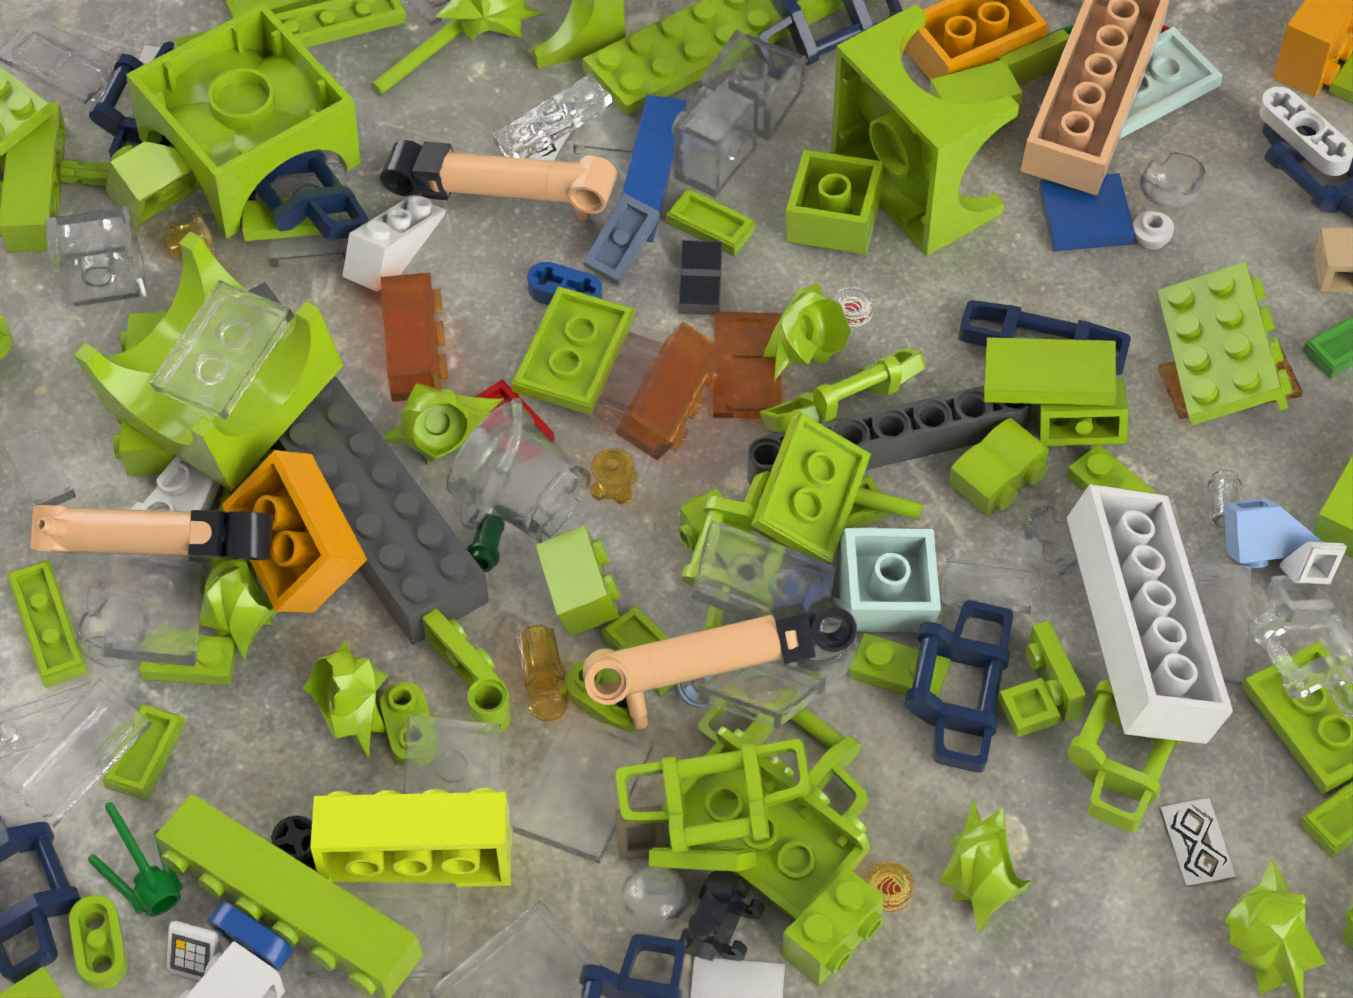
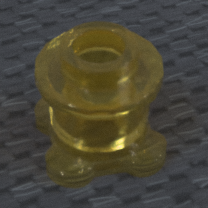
(177, 234)
(613, 475)

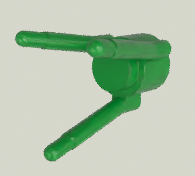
(154, 888)

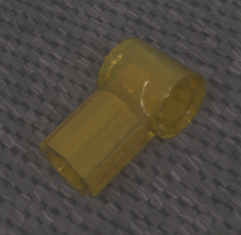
(542, 672)

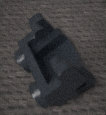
(718, 917)

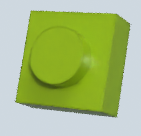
(1029, 707)

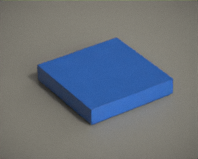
(1084, 219)

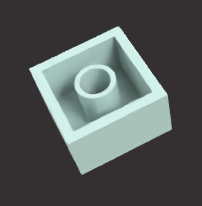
(889, 578)

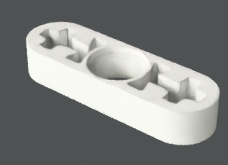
(1310, 147)

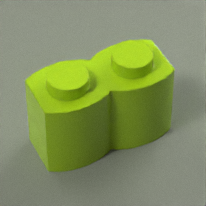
(999, 467)

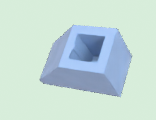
(1262, 532)

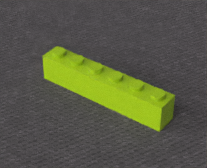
(289, 897)

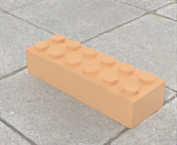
(1093, 92)

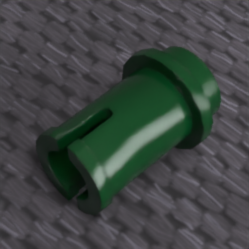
(486, 542)

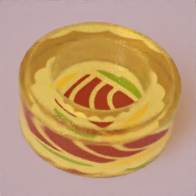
(894, 883)

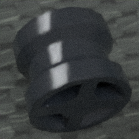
(294, 833)

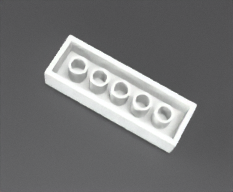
(1148, 615)

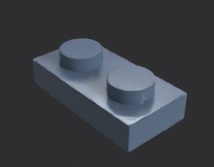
(621, 239)

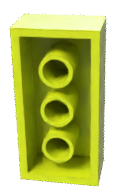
(413, 837)

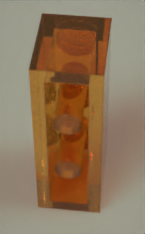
(412, 333)
(671, 392)

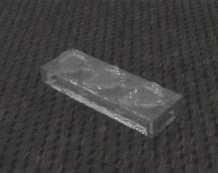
(553, 119)

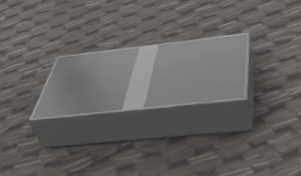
(700, 277)

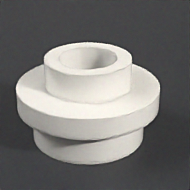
(1153, 229)

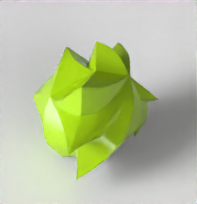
(487, 15)
(808, 331)
(438, 421)
(235, 603)
(346, 695)
(982, 866)
(1272, 934)

